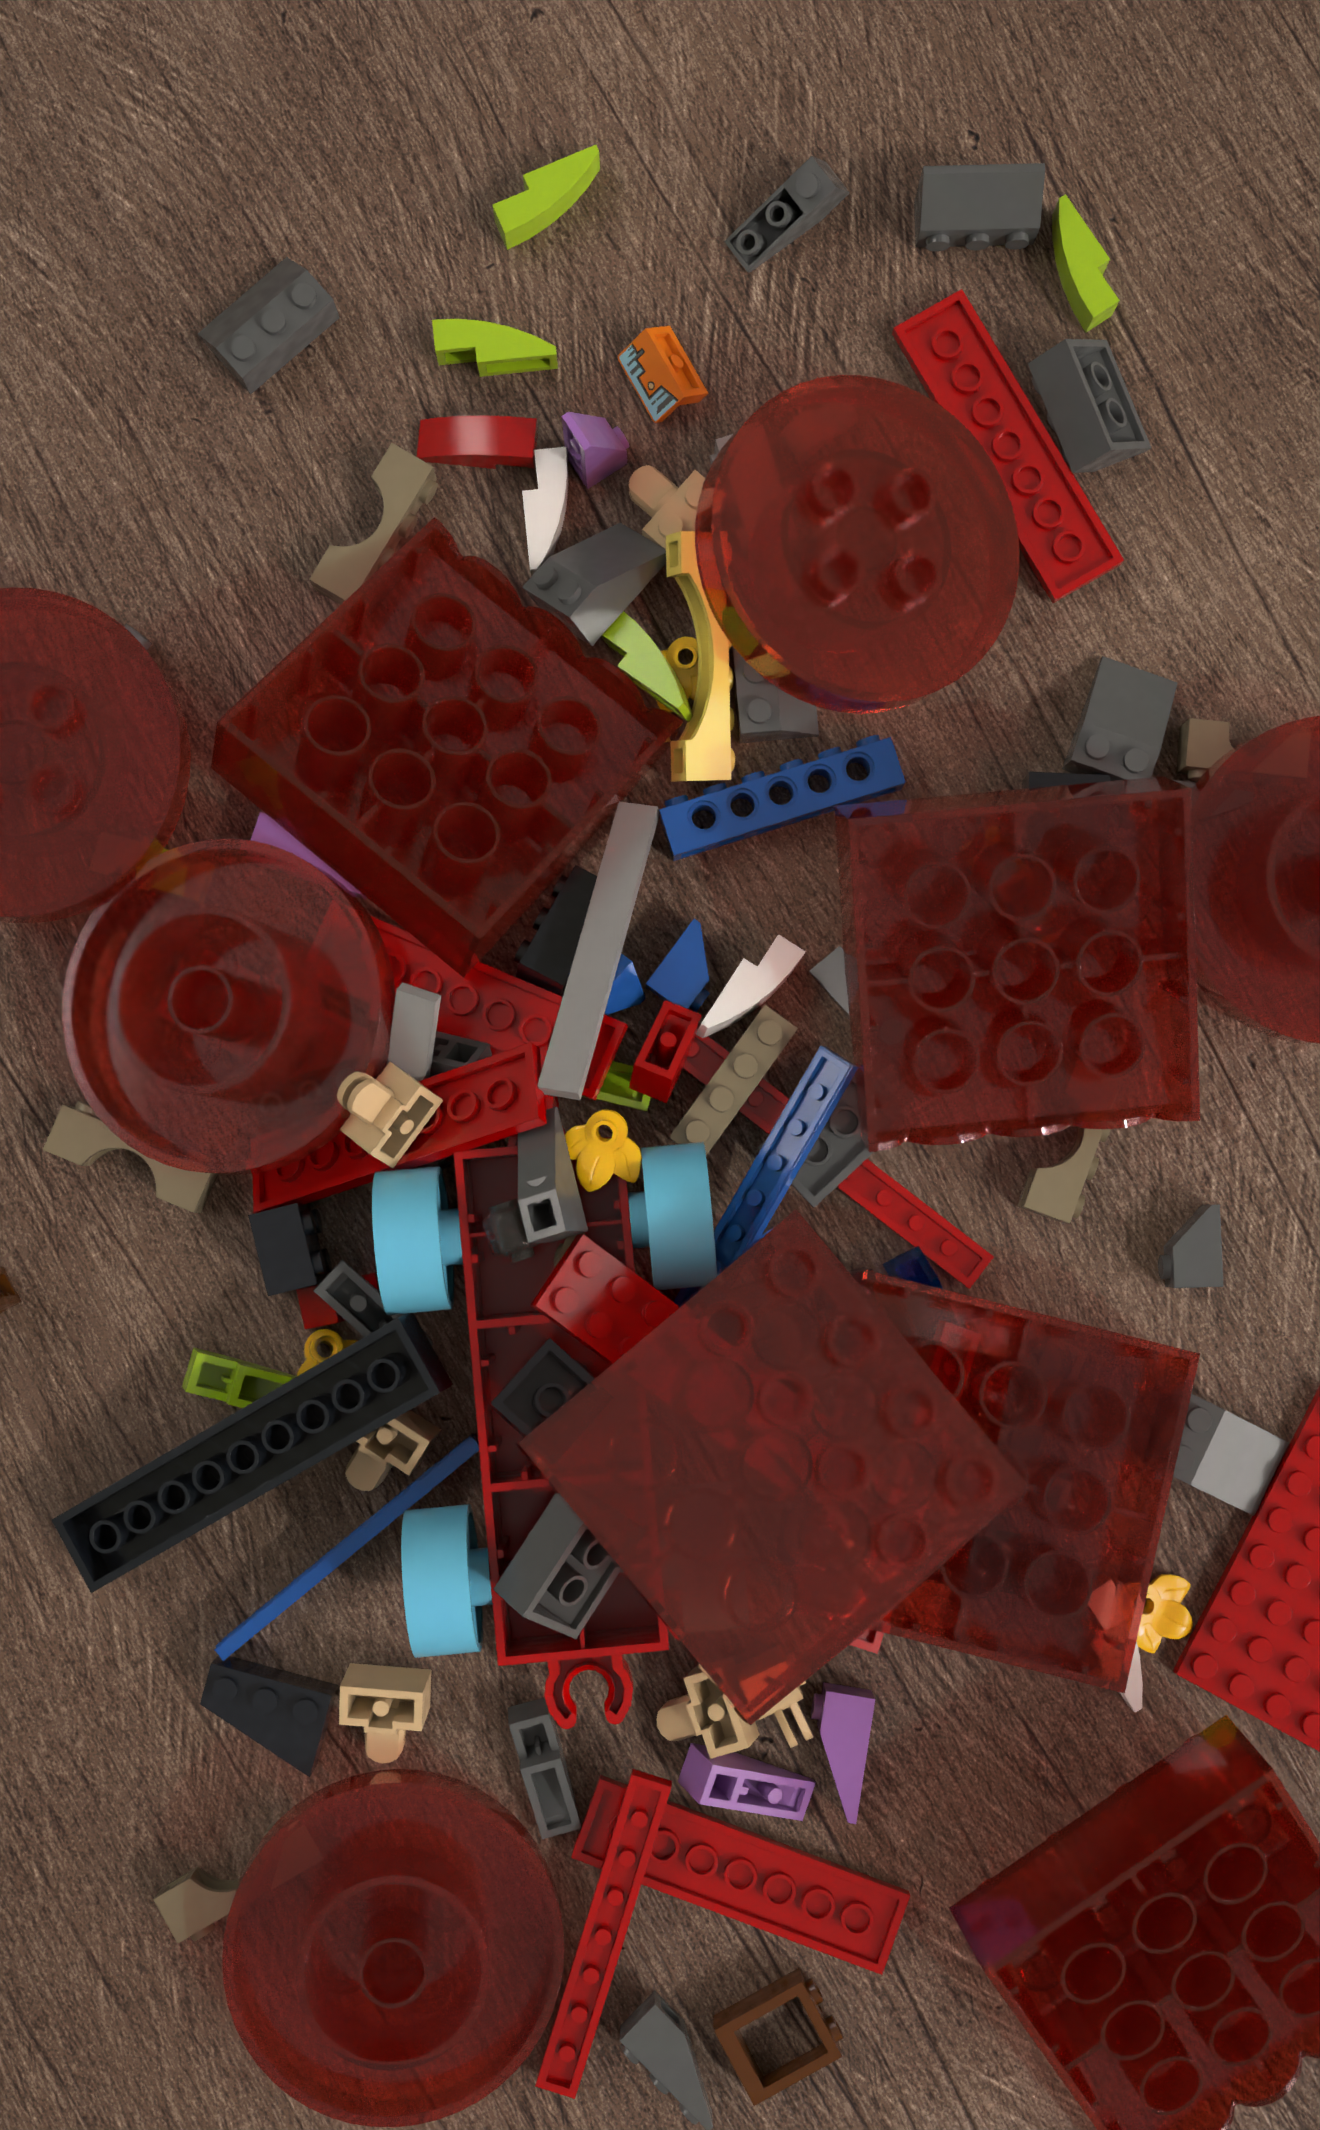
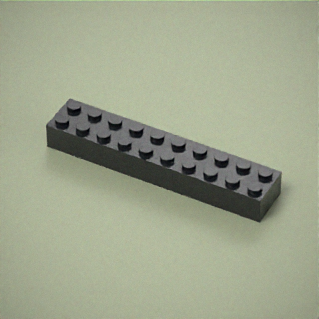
(252, 1451)

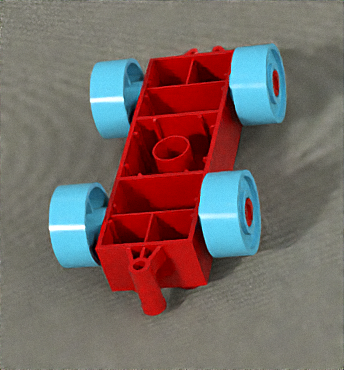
(415, 1258)

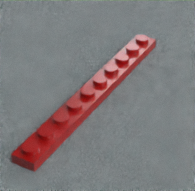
(866, 1184)

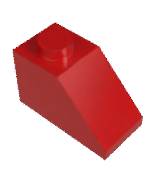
(664, 1051)

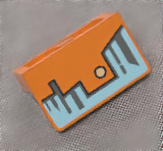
(661, 372)

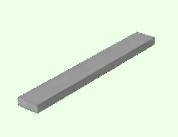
(598, 951)

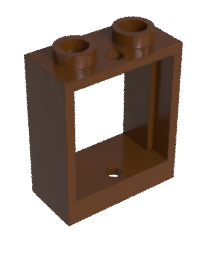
(731, 2019)

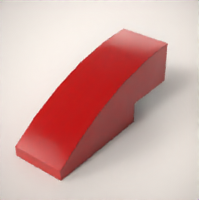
(478, 441)

